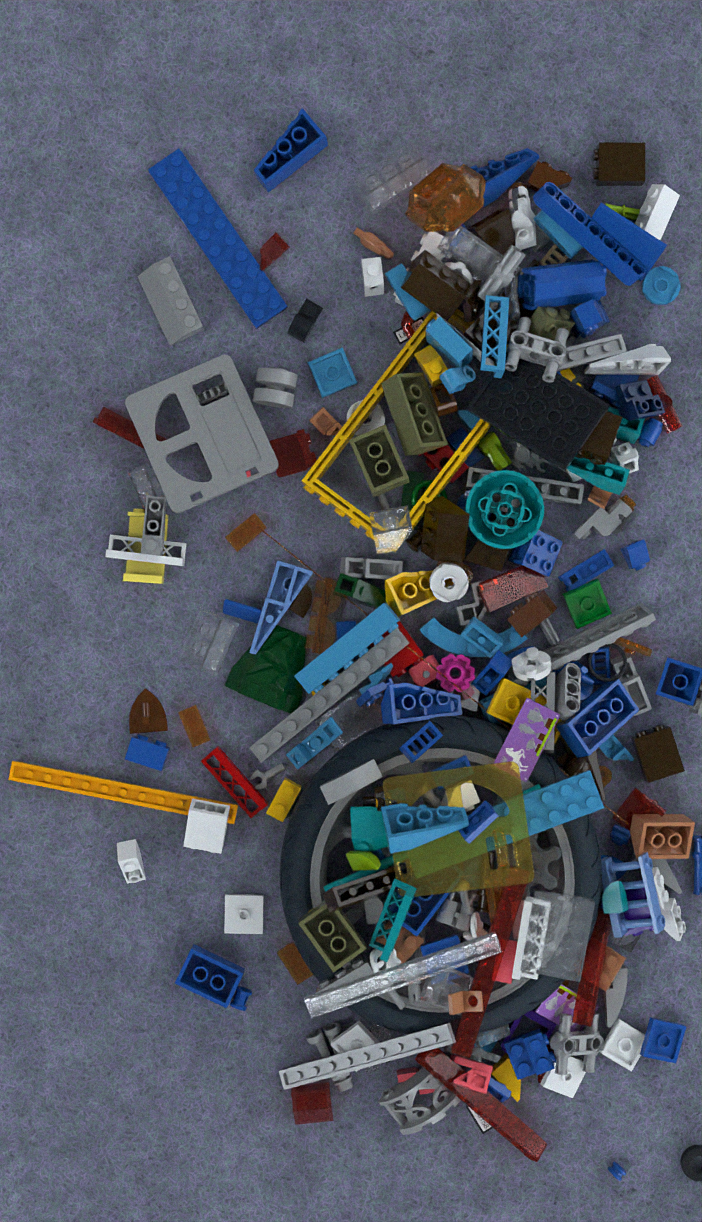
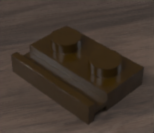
(473, 302)

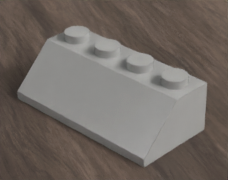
(170, 301)

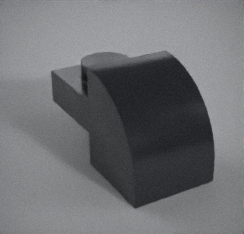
(304, 320)

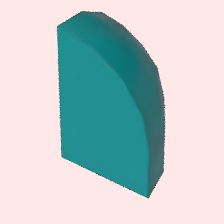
(615, 898)

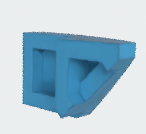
(615, 750)

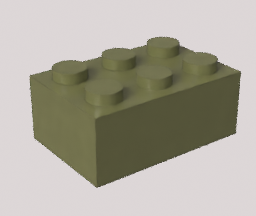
(379, 461)
(332, 935)

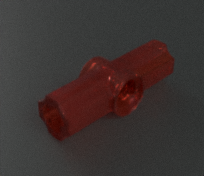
(670, 418)

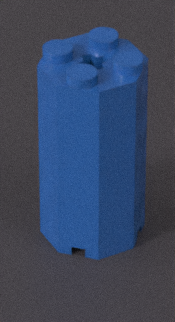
(562, 284)

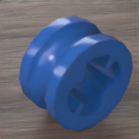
(617, 1171)

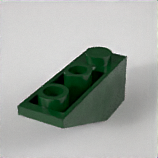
(359, 591)

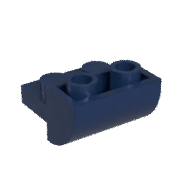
(638, 401)

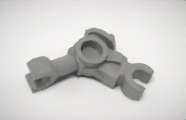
(524, 455)

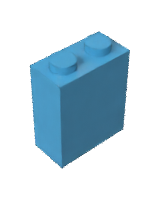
(448, 343)

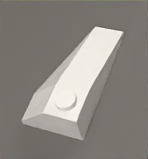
(640, 361)

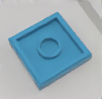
(332, 372)

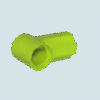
(491, 447)

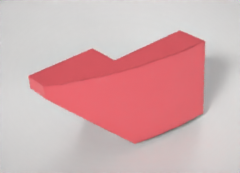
(474, 1080)

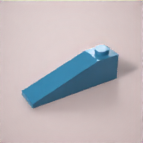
(415, 826)

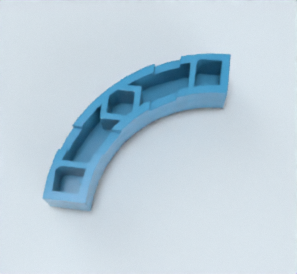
(459, 645)

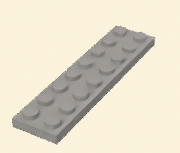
(594, 637)

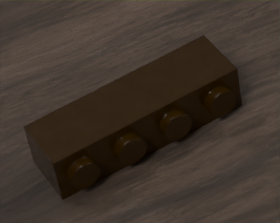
(360, 890)

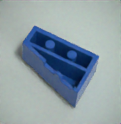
(588, 318)

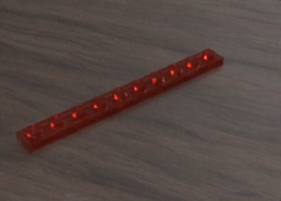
(488, 968)

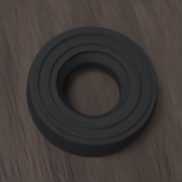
(686, 1158)

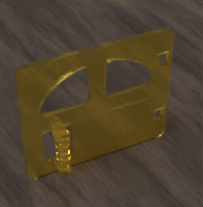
(450, 861)

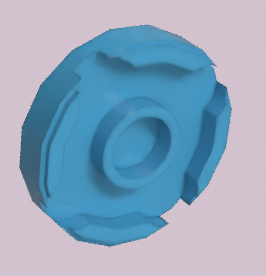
(655, 288)

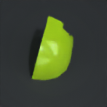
(363, 860)

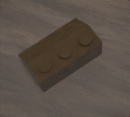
(435, 285)
(444, 531)

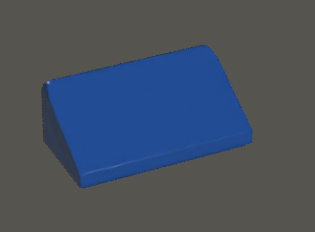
(241, 611)

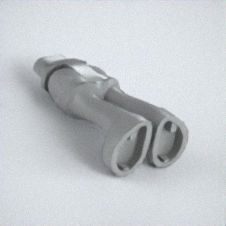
(316, 1037)

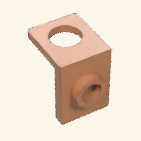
(600, 495)
(459, 1002)

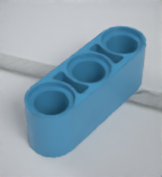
(558, 235)
(413, 306)

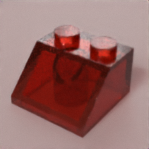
(312, 1103)

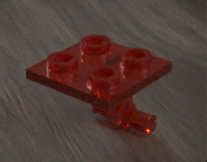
(637, 804)

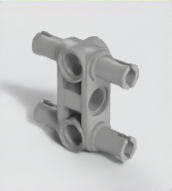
(536, 349)
(576, 1043)

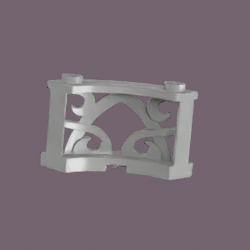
(406, 1092)

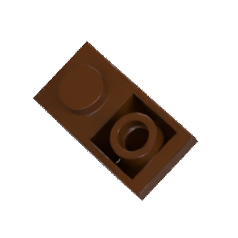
(545, 173)

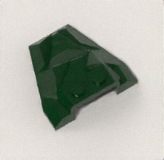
(272, 671)

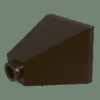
(495, 230)

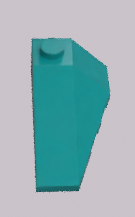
(367, 829)

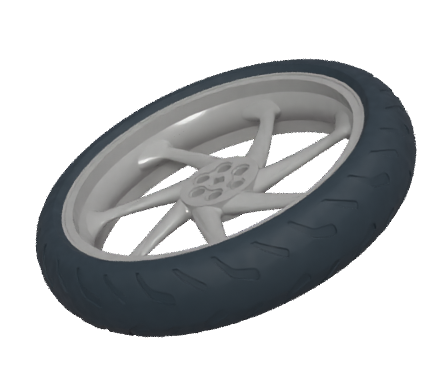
(319, 827)

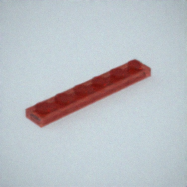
(592, 971)

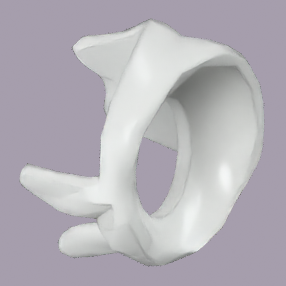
(393, 960)

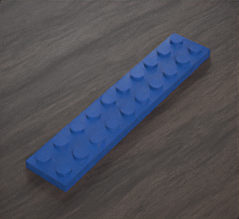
(217, 238)

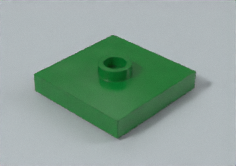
(587, 603)

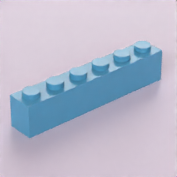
(347, 647)

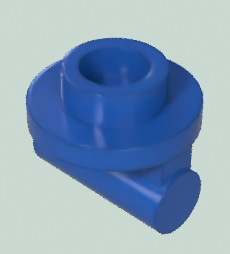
(620, 835)

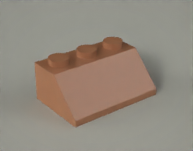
(662, 836)

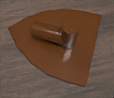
(147, 714)

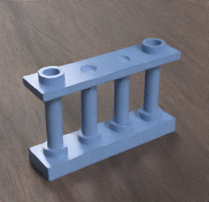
(619, 923)

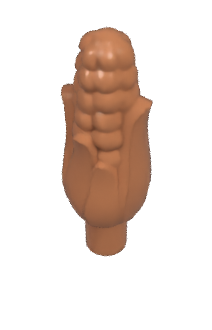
(373, 243)

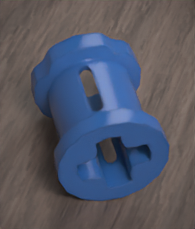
(241, 998)

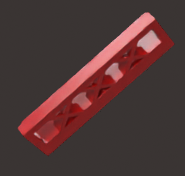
(239, 777)

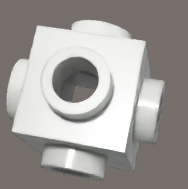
(625, 455)

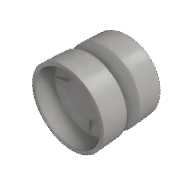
(276, 382)

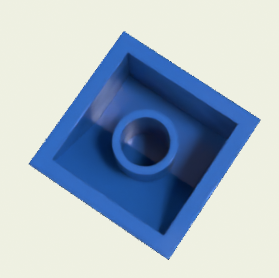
(680, 681)

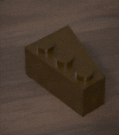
(488, 556)

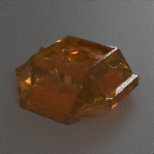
(446, 198)

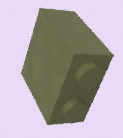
(548, 320)

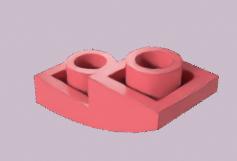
(506, 967)

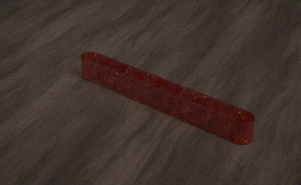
(484, 1105)

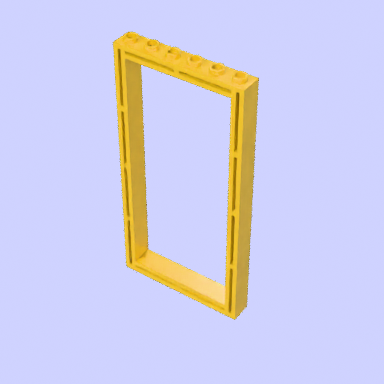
(343, 507)

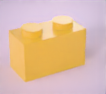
(283, 799)

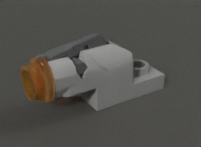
(607, 521)

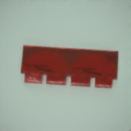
(510, 587)

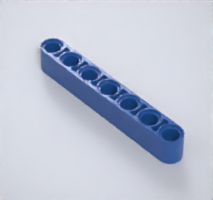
(588, 233)

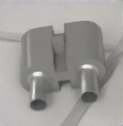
(453, 913)

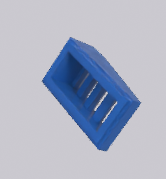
(606, 655)
(405, 750)

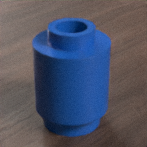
(650, 432)

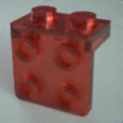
(293, 453)

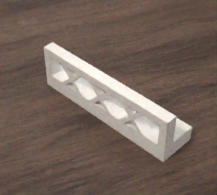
(110, 553)
(517, 973)

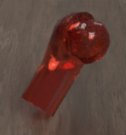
(406, 325)

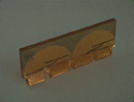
(329, 612)

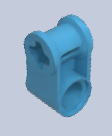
(456, 378)

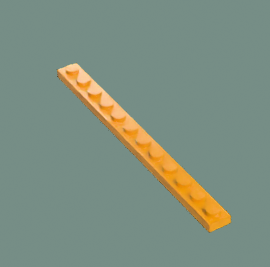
(108, 789)

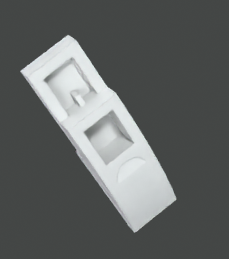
(672, 913)

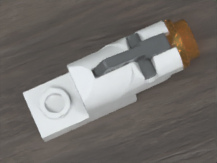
(522, 216)

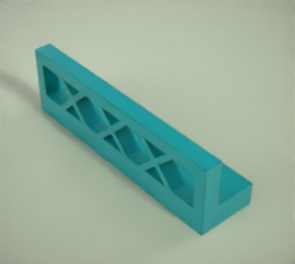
(397, 922)

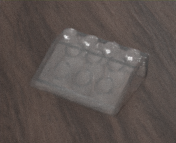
(557, 935)

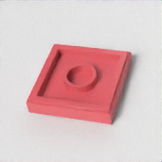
(471, 1063)

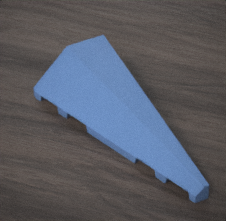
(283, 589)

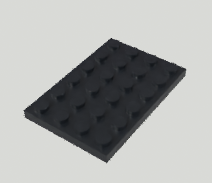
(538, 414)

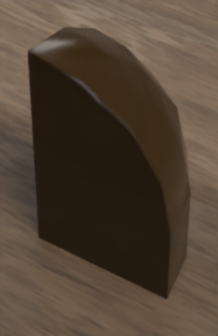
(302, 602)

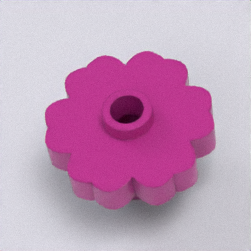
(466, 672)

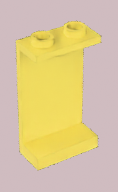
(137, 570)

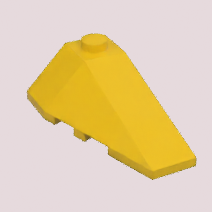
(409, 591)

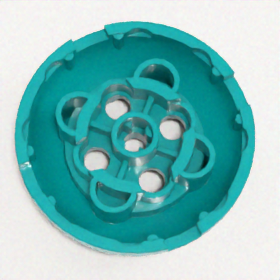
(527, 515)

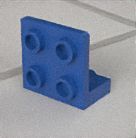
(537, 553)

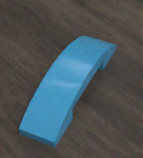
(314, 743)

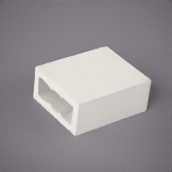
(206, 826)

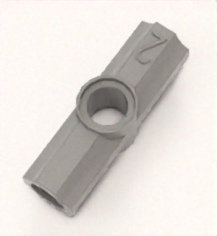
(501, 273)

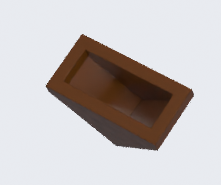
(443, 401)

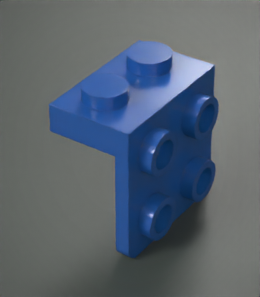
(605, 384)

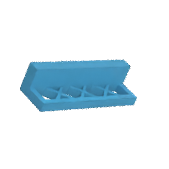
(498, 334)

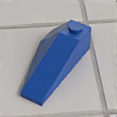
(502, 174)
(415, 703)

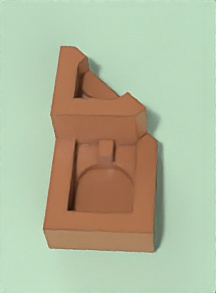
(325, 423)

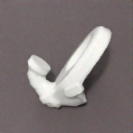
(477, 929)

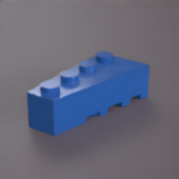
(291, 151)

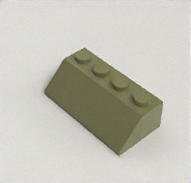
(414, 413)

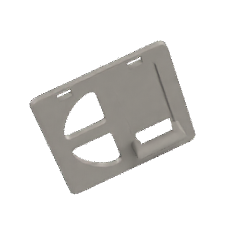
(224, 430)

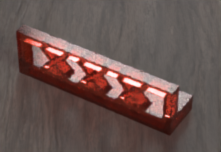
(120, 426)

